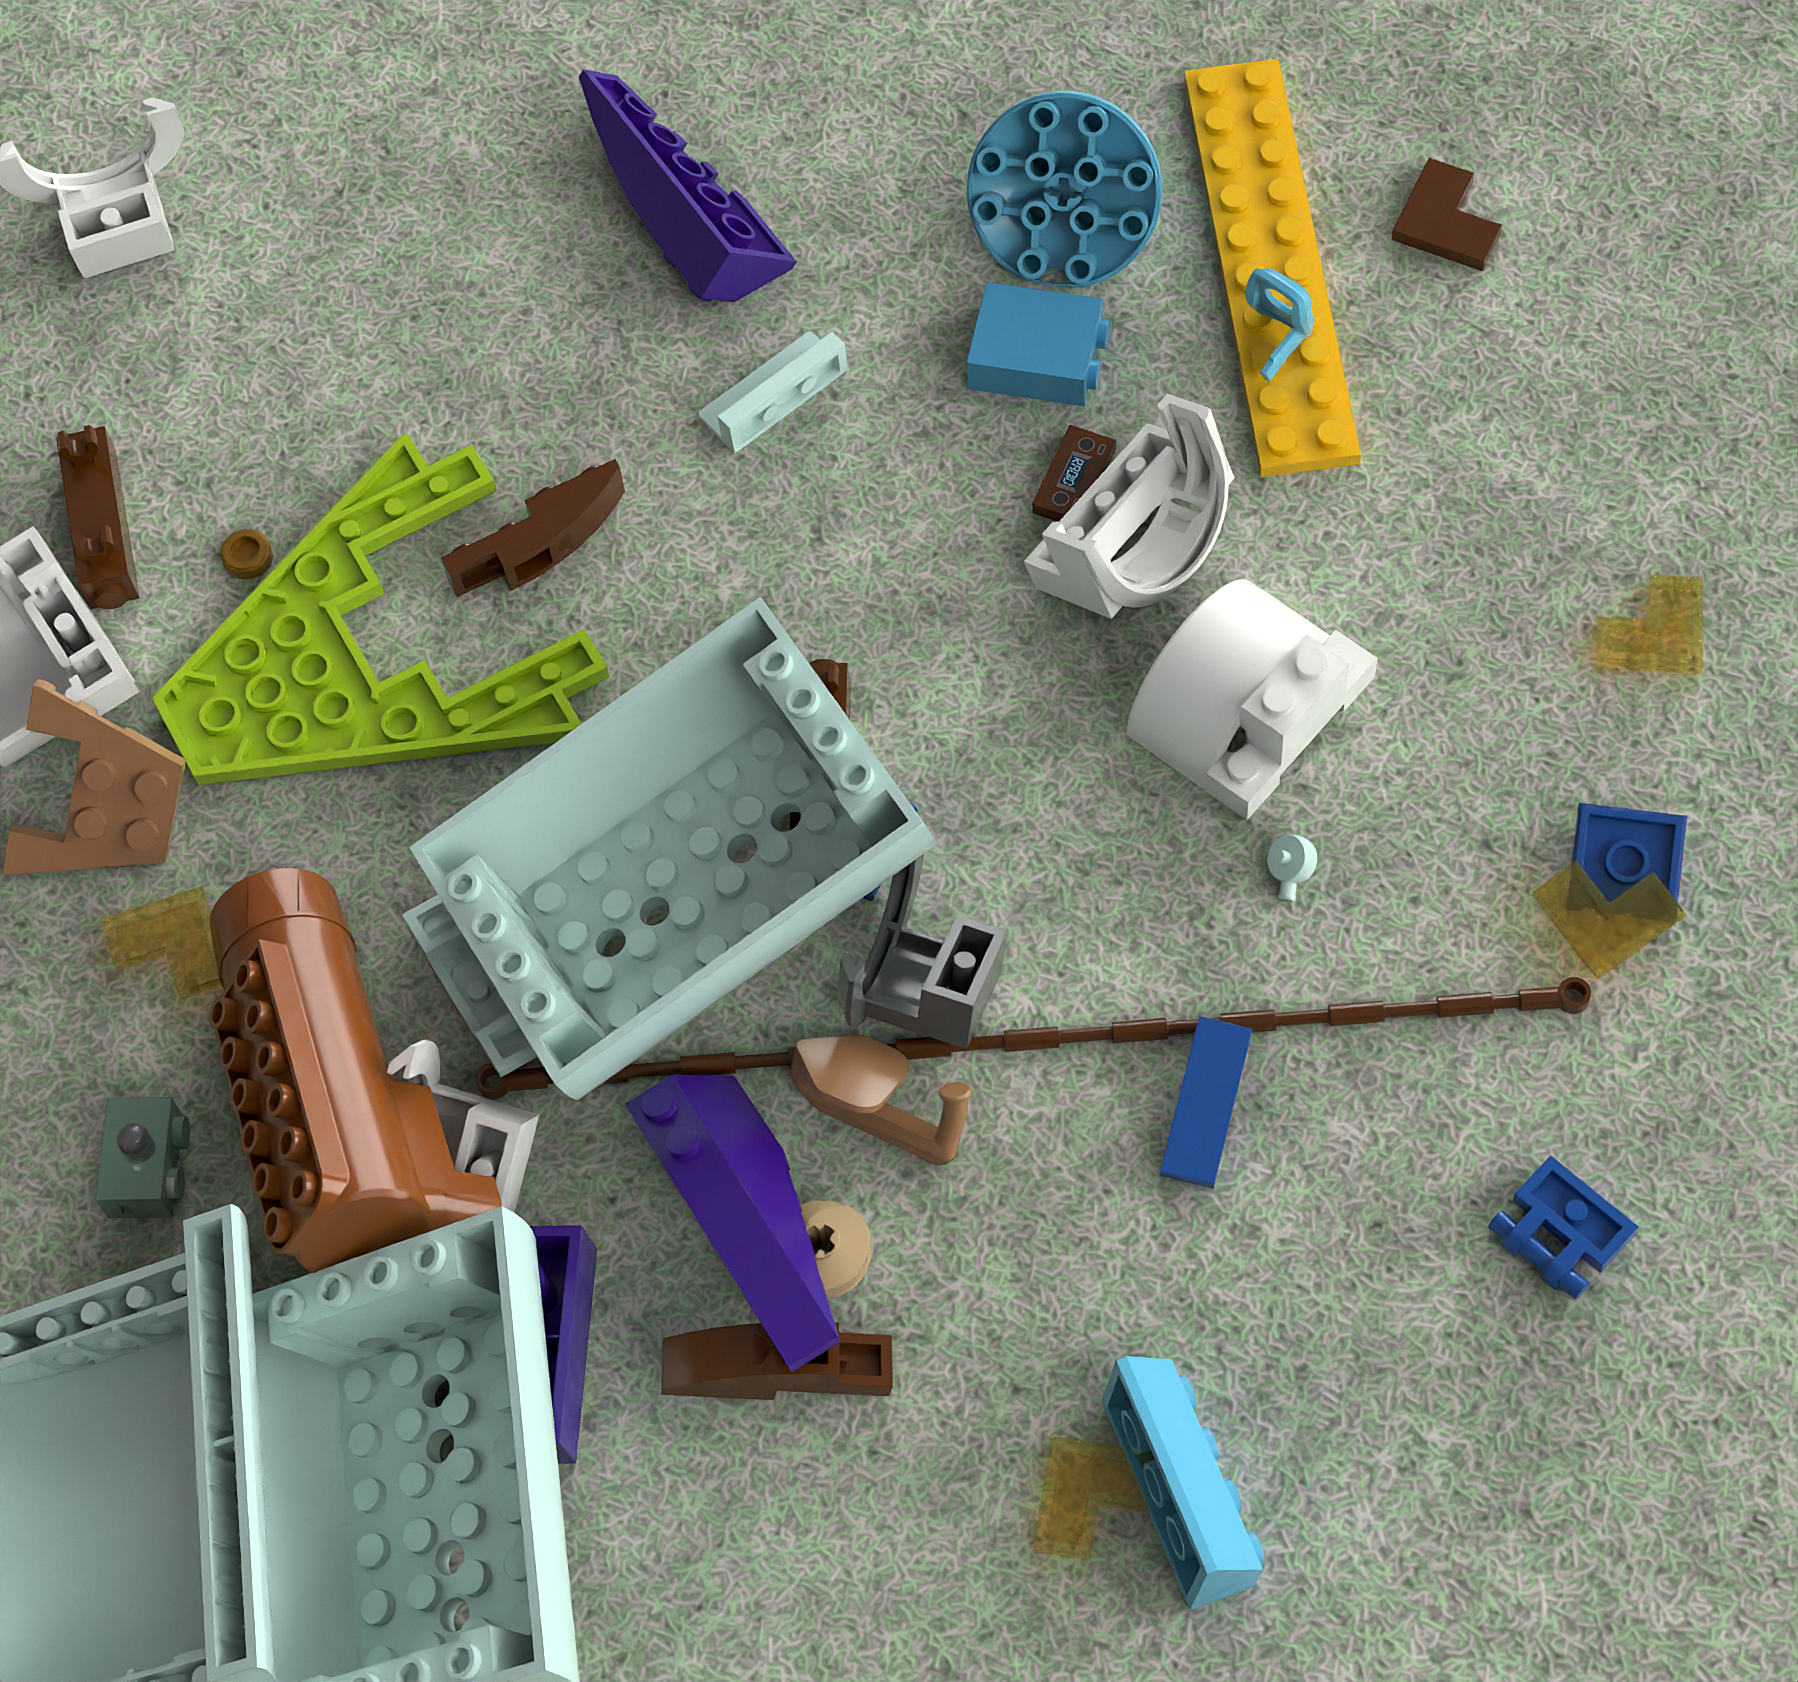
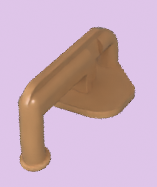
(856, 1078)

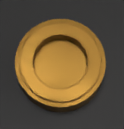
(246, 554)

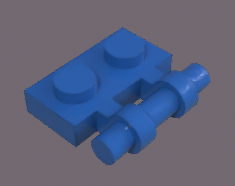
(1574, 1215)

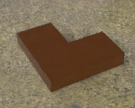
(1436, 223)

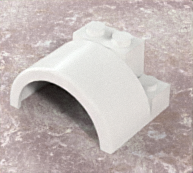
(49, 640)
(1251, 667)

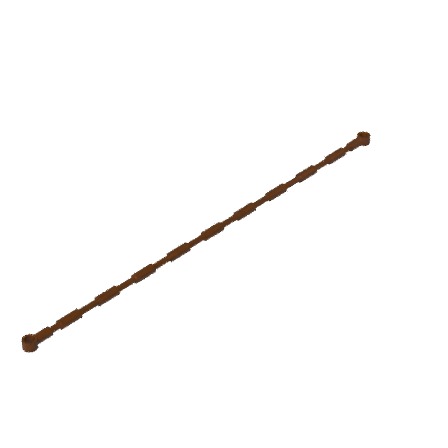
(1119, 1032)

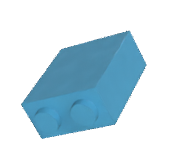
(1037, 344)

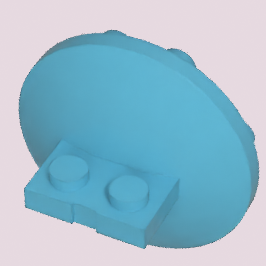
(1064, 188)

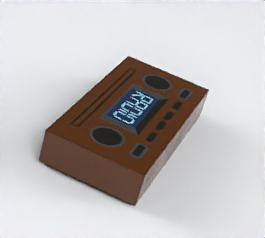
(1072, 472)

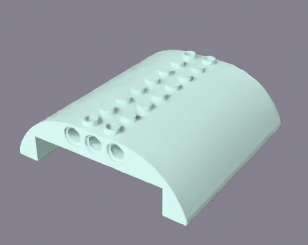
(137, 1475)

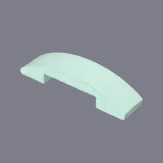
(469, 986)

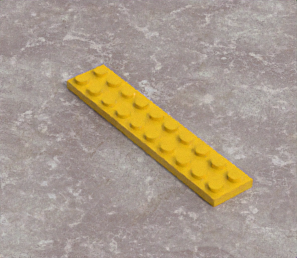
(1266, 222)

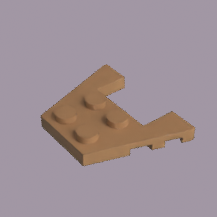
(119, 800)

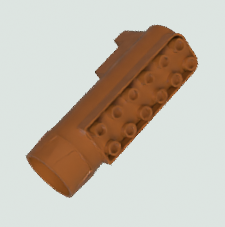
(327, 1134)

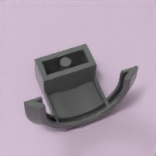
(920, 979)

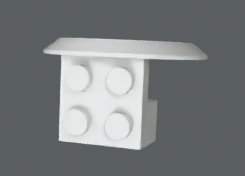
(111, 212)
(479, 1132)

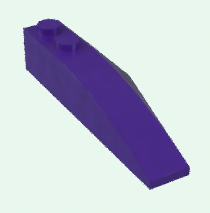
(703, 231)
(744, 1202)

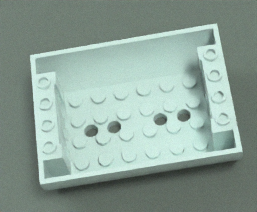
(650, 815)
(357, 1477)

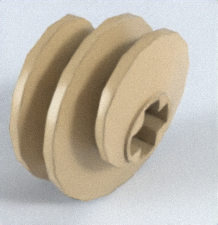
(850, 1244)

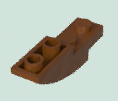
(556, 526)
(747, 1365)

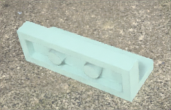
(775, 389)

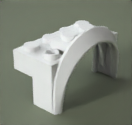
(1148, 473)

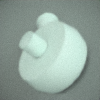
(1291, 862)

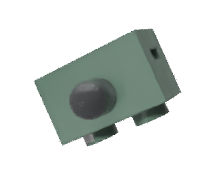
(141, 1157)

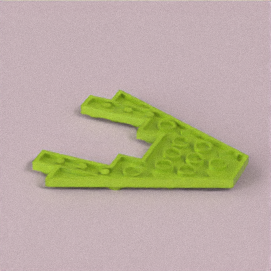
(291, 688)

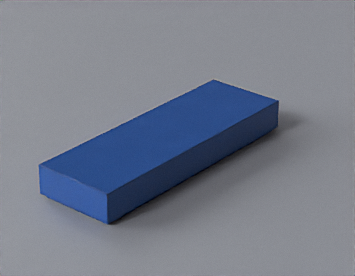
(1206, 1102)

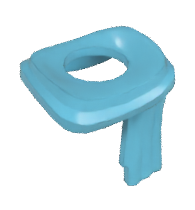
(1298, 318)

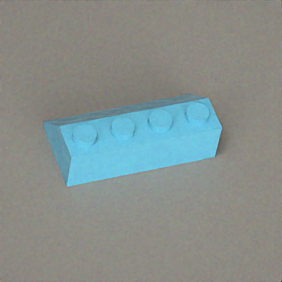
(1183, 1485)

